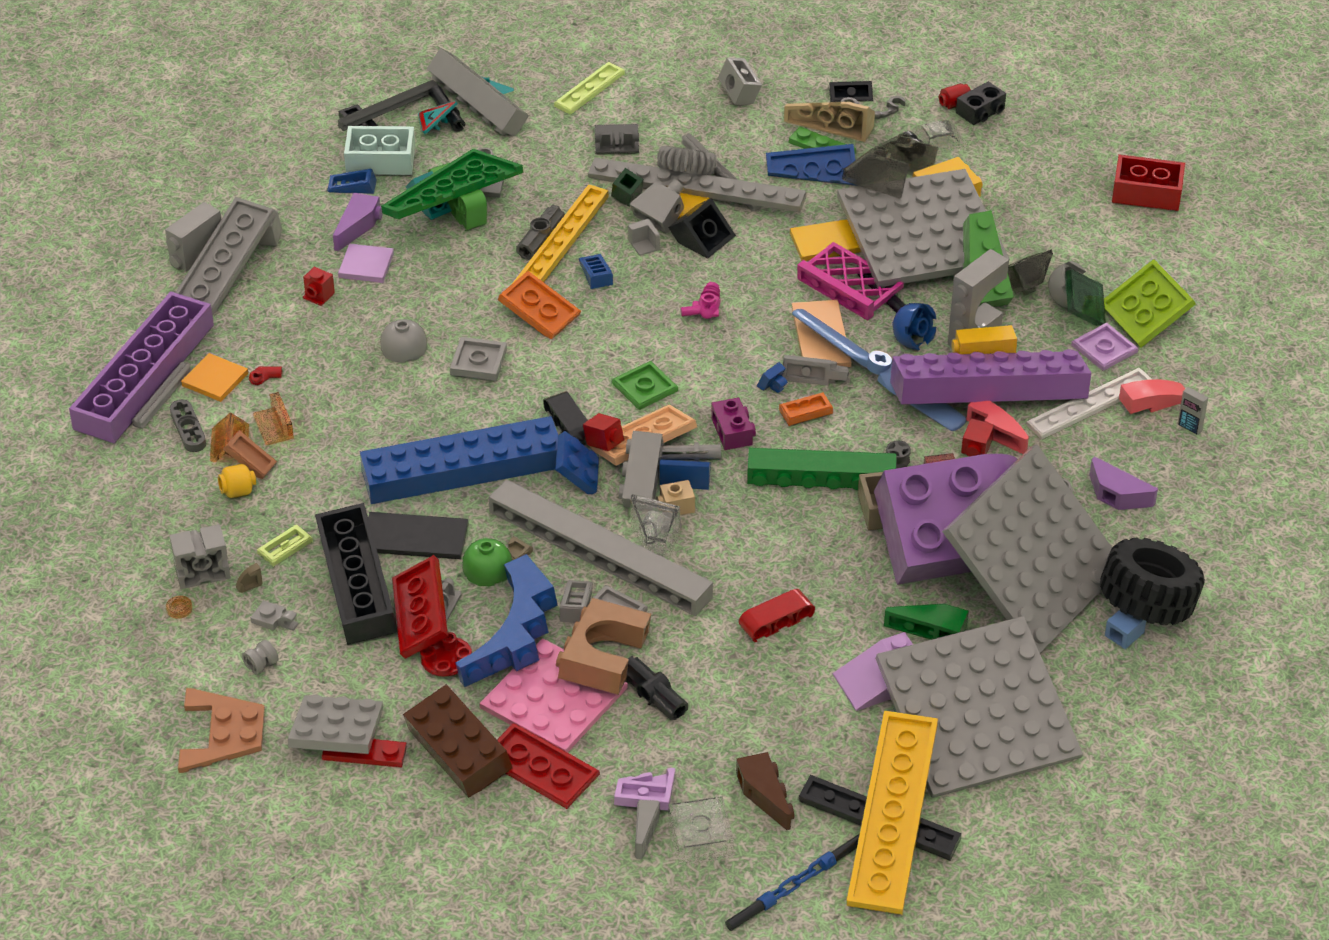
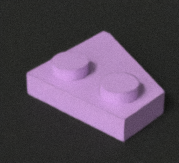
(645, 787)

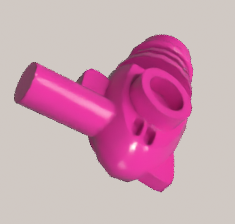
(707, 305)

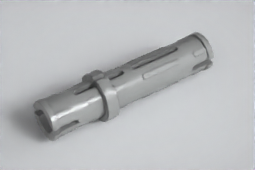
(714, 452)

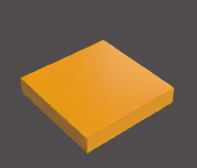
(214, 377)

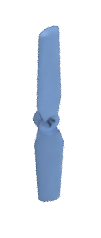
(880, 364)

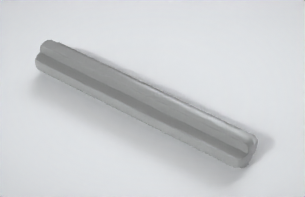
(161, 395)

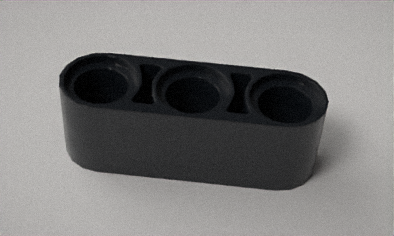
(566, 415)

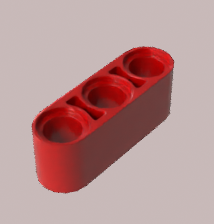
(775, 614)

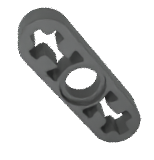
(189, 418)

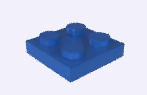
(577, 463)

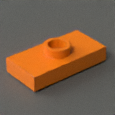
(806, 409)

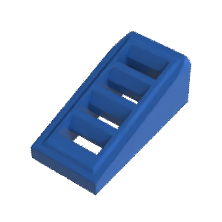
(359, 182)
(596, 272)

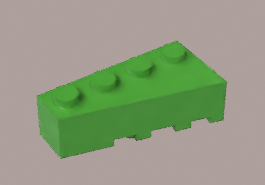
(978, 238)

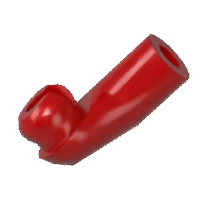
(263, 373)

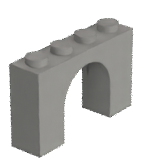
(969, 290)

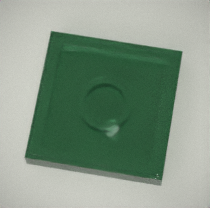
(1085, 298)

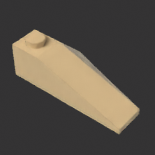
(838, 118)

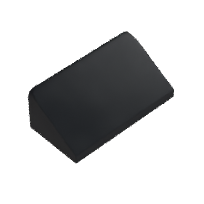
(855, 89)

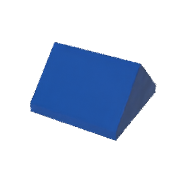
(696, 472)

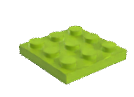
(1147, 303)

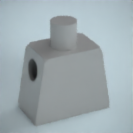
(659, 204)

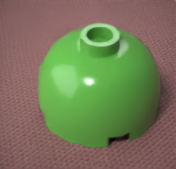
(485, 562)

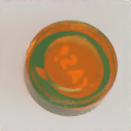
(179, 607)

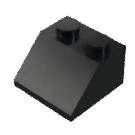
(702, 229)

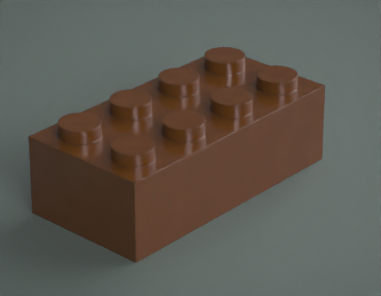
(458, 741)

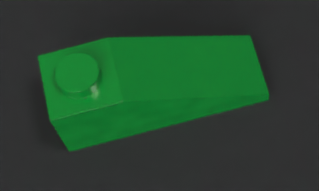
(927, 620)

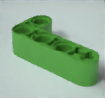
(468, 208)

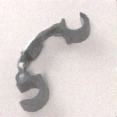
(892, 108)

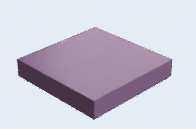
(366, 263)
(1104, 346)

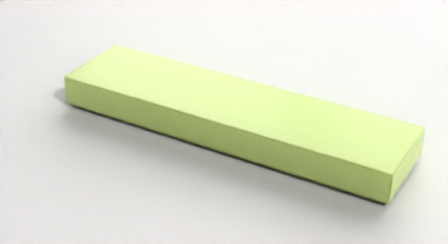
(589, 88)

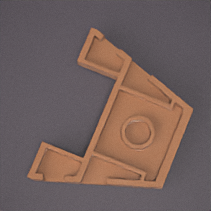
(234, 729)

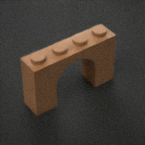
(602, 622)

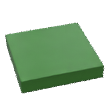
(644, 385)

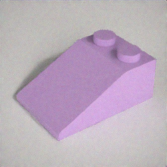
(862, 677)

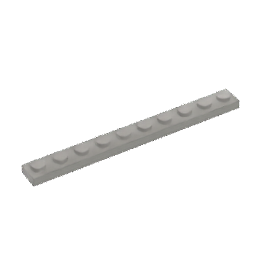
(705, 185)

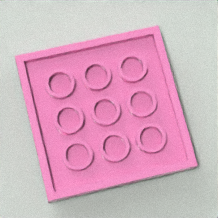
(548, 705)

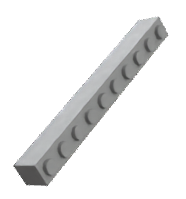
(601, 547)

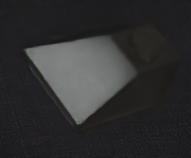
(1029, 272)

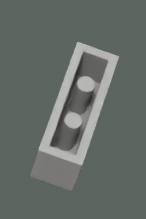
(642, 467)

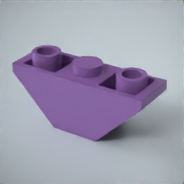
(1119, 487)

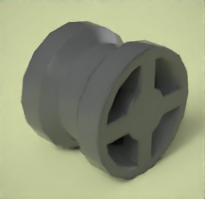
(902, 452)

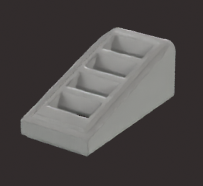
(571, 607)
(647, 819)

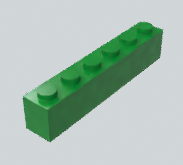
(814, 467)

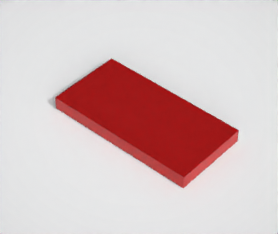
(419, 607)
(546, 766)

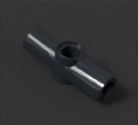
(655, 689)

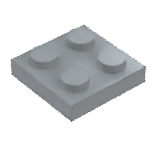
(478, 358)

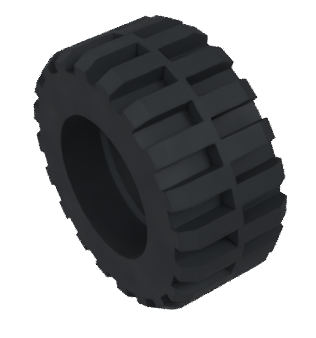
(1152, 581)

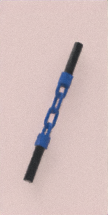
(768, 899)

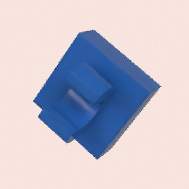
(773, 378)

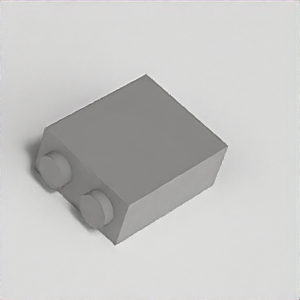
(190, 234)

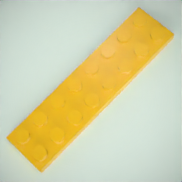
(892, 813)

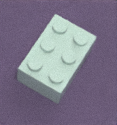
(380, 148)

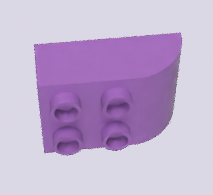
(922, 502)

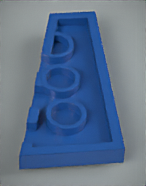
(812, 164)

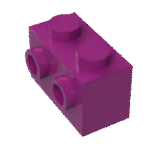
(732, 423)

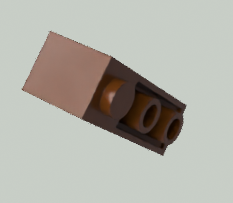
(761, 785)

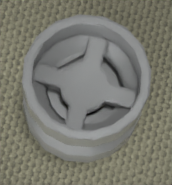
(258, 658)

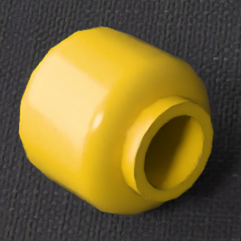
(236, 481)

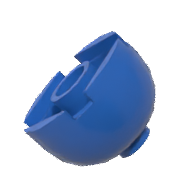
(914, 320)

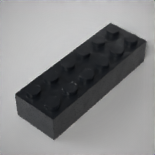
(356, 574)

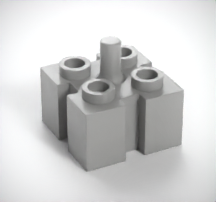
(200, 556)

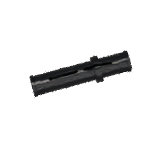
(454, 115)

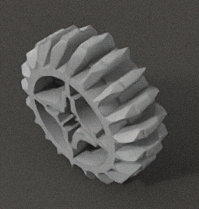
(686, 160)

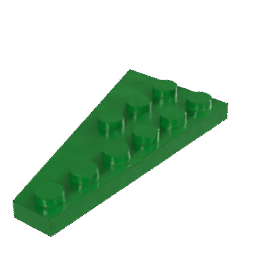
(460, 177)

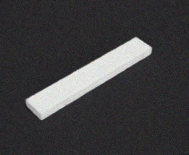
(1079, 409)

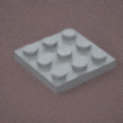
(335, 724)

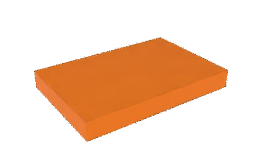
(539, 305)

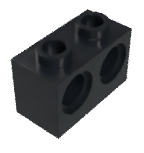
(981, 103)

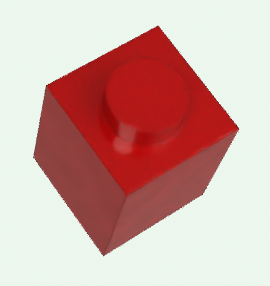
(603, 432)
(977, 438)

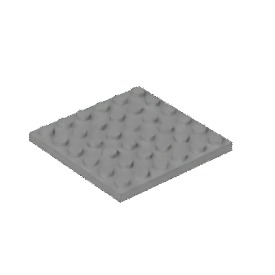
(914, 234)
(1032, 546)
(990, 704)

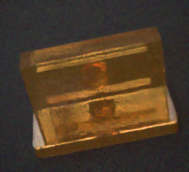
(274, 422)
(224, 432)

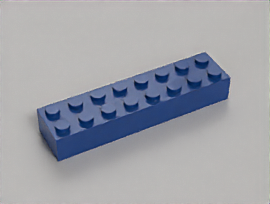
(459, 460)

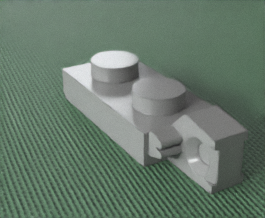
(813, 370)

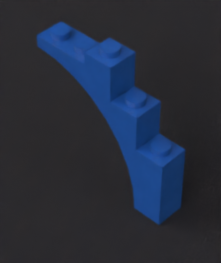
(526, 621)

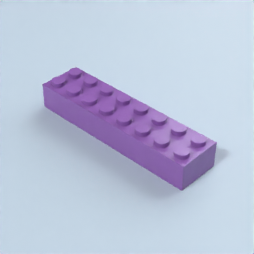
(141, 367)
(990, 377)

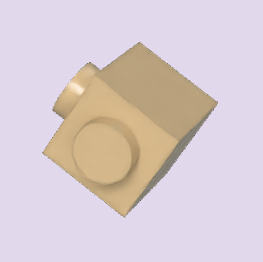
(678, 494)

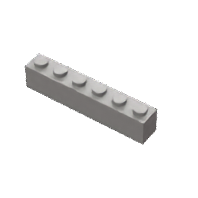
(477, 92)

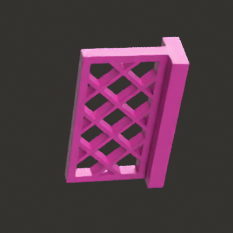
(839, 289)

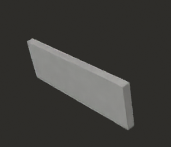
(226, 252)

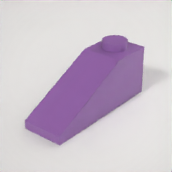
(357, 219)

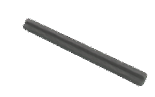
(386, 105)

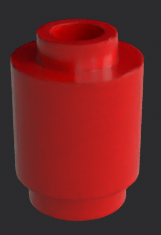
(949, 95)

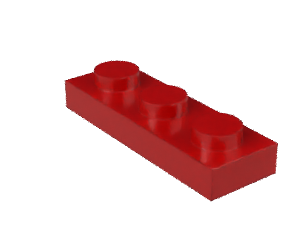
(381, 753)

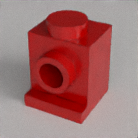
(318, 286)

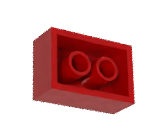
(1148, 182)

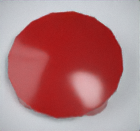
(441, 656)

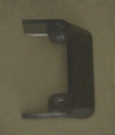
(888, 164)

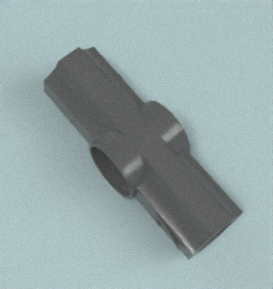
(539, 231)

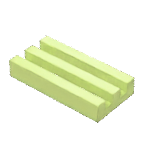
(286, 548)

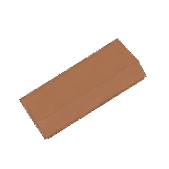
(250, 454)

